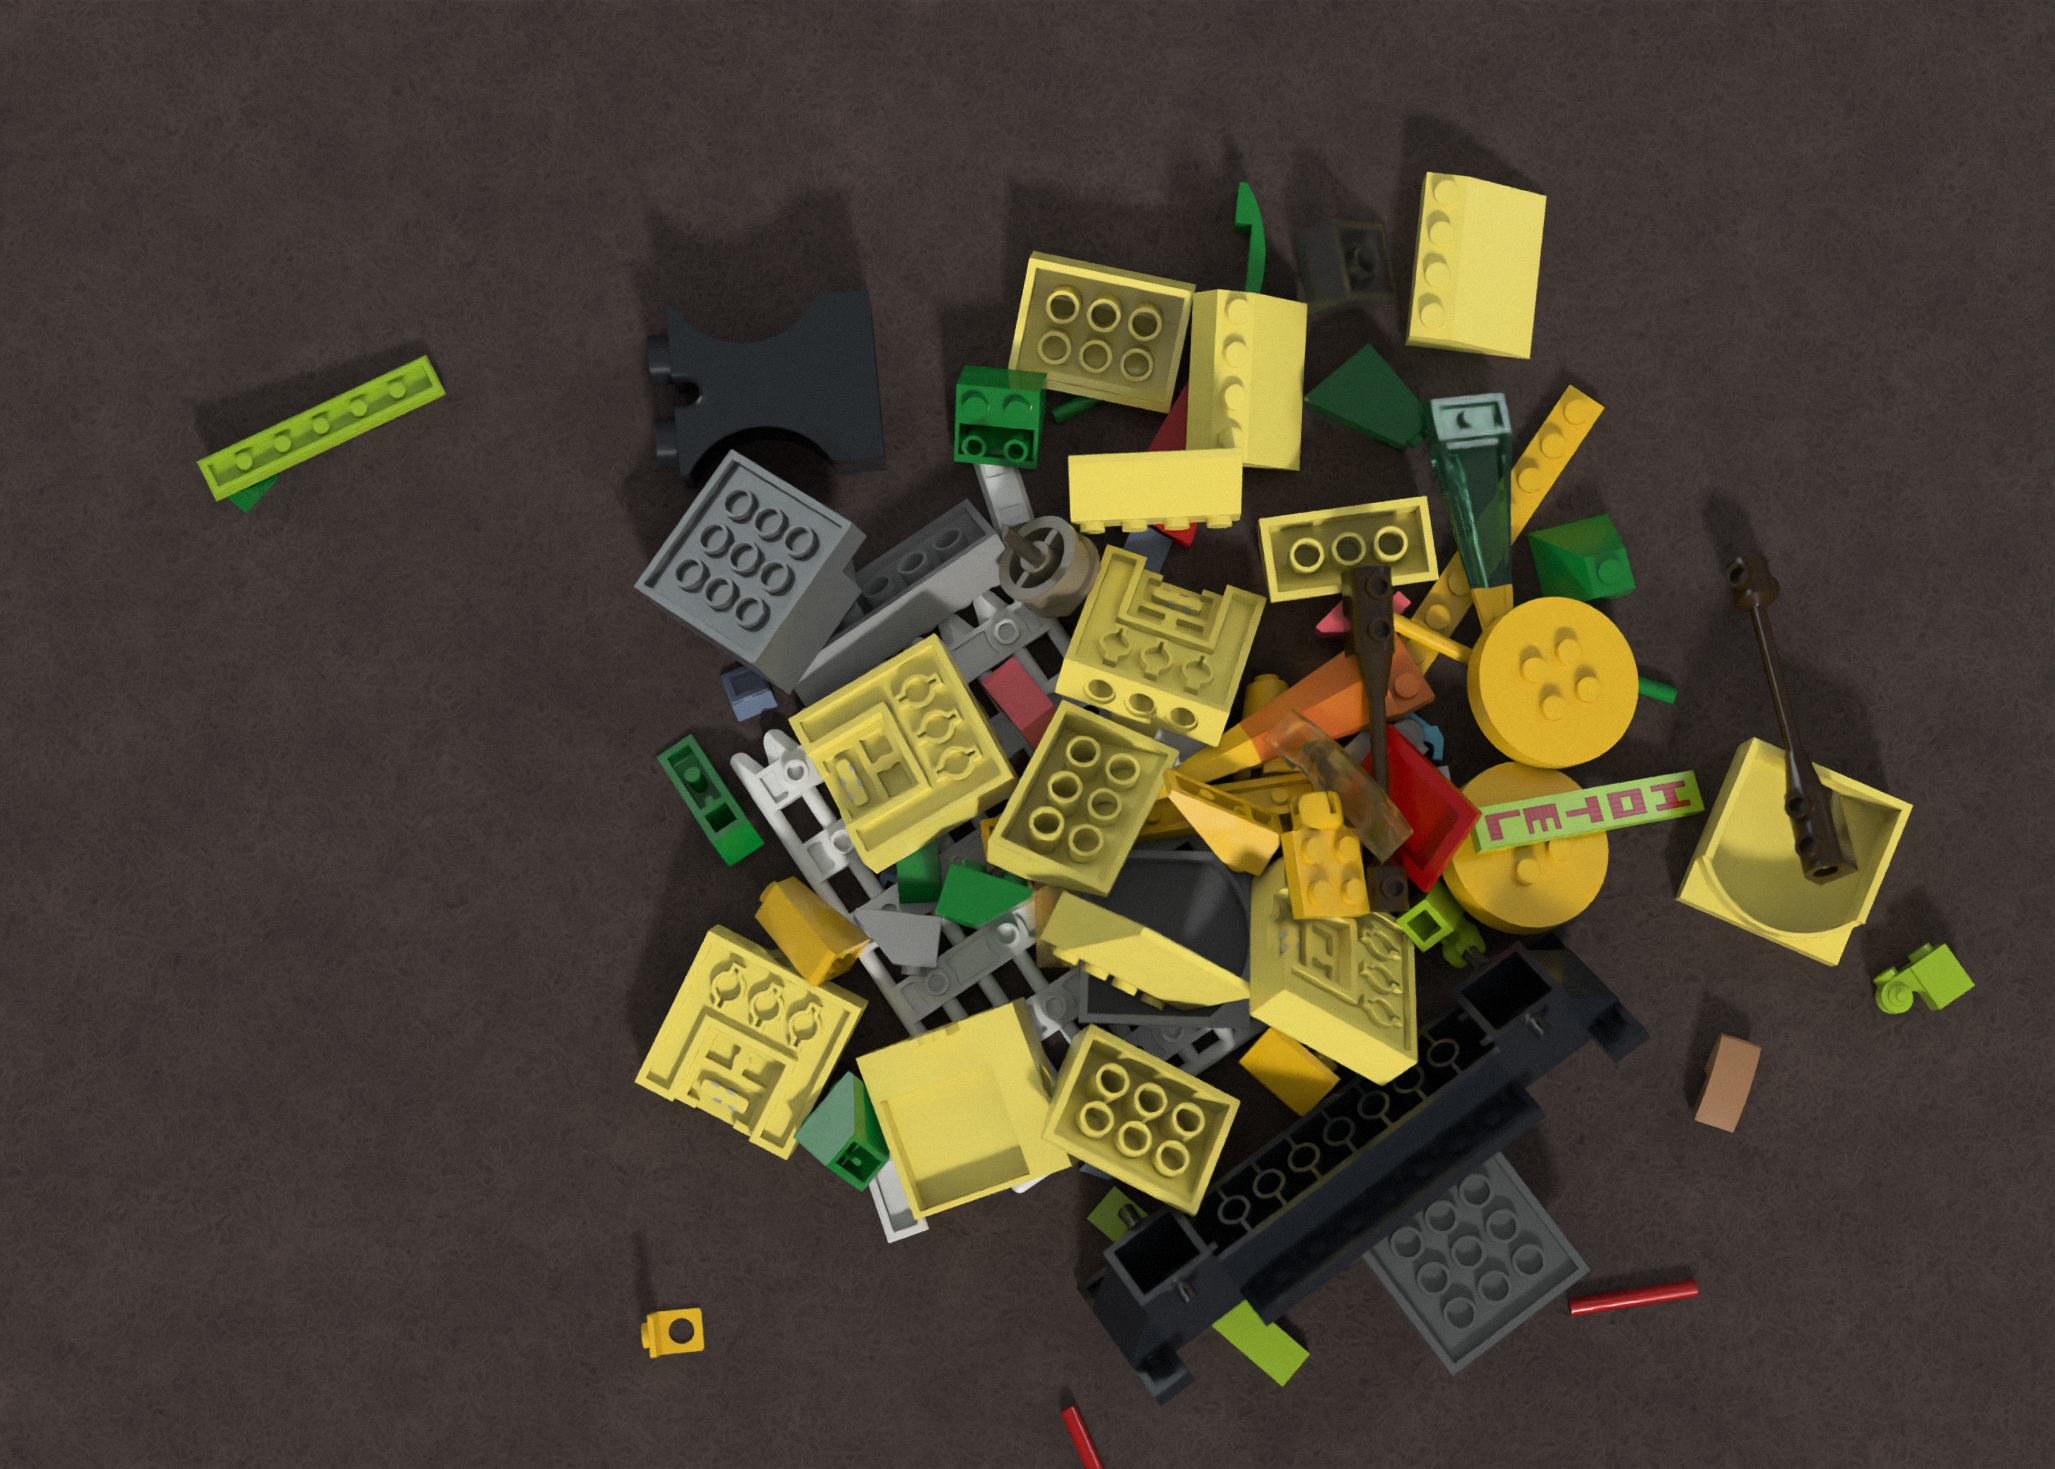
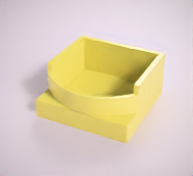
(1749, 862)

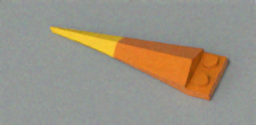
(1327, 697)

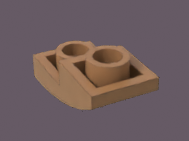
(1727, 1082)

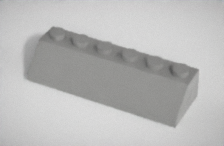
(907, 596)

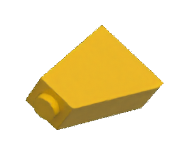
(809, 931)

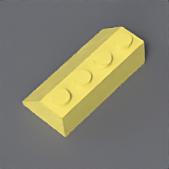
(1311, 549)

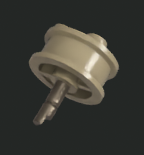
(1048, 566)

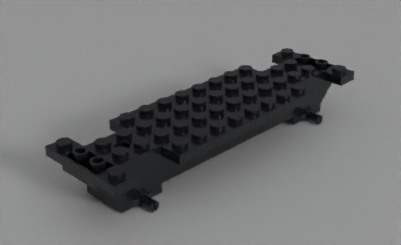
(1356, 1161)

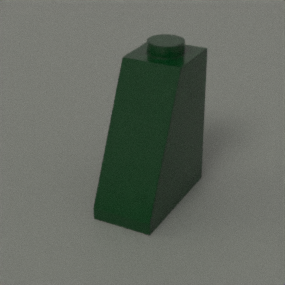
(1371, 401)

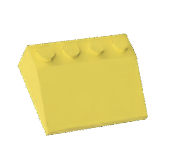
(1475, 267)
(1102, 331)
(1247, 376)
(1155, 489)
(1080, 802)
(1137, 958)
(1138, 1118)

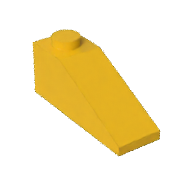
(1234, 829)

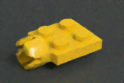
(1323, 860)

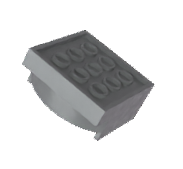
(757, 571)
(1195, 905)
(1475, 1263)

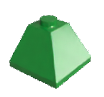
(1581, 561)

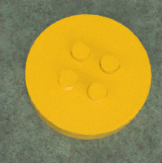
(1552, 683)
(1531, 884)

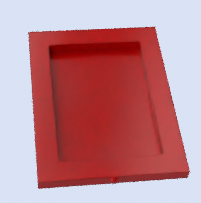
(1431, 806)

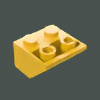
(1290, 1070)

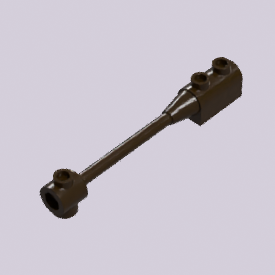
(1371, 640)
(1812, 807)

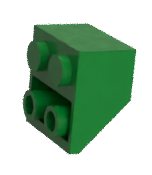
(999, 416)
(978, 898)
(846, 1133)

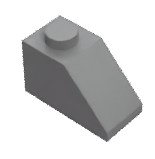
(904, 938)

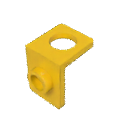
(657, 1337)

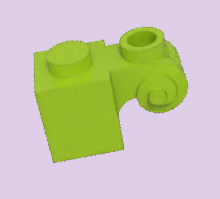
(1439, 918)
(1931, 973)

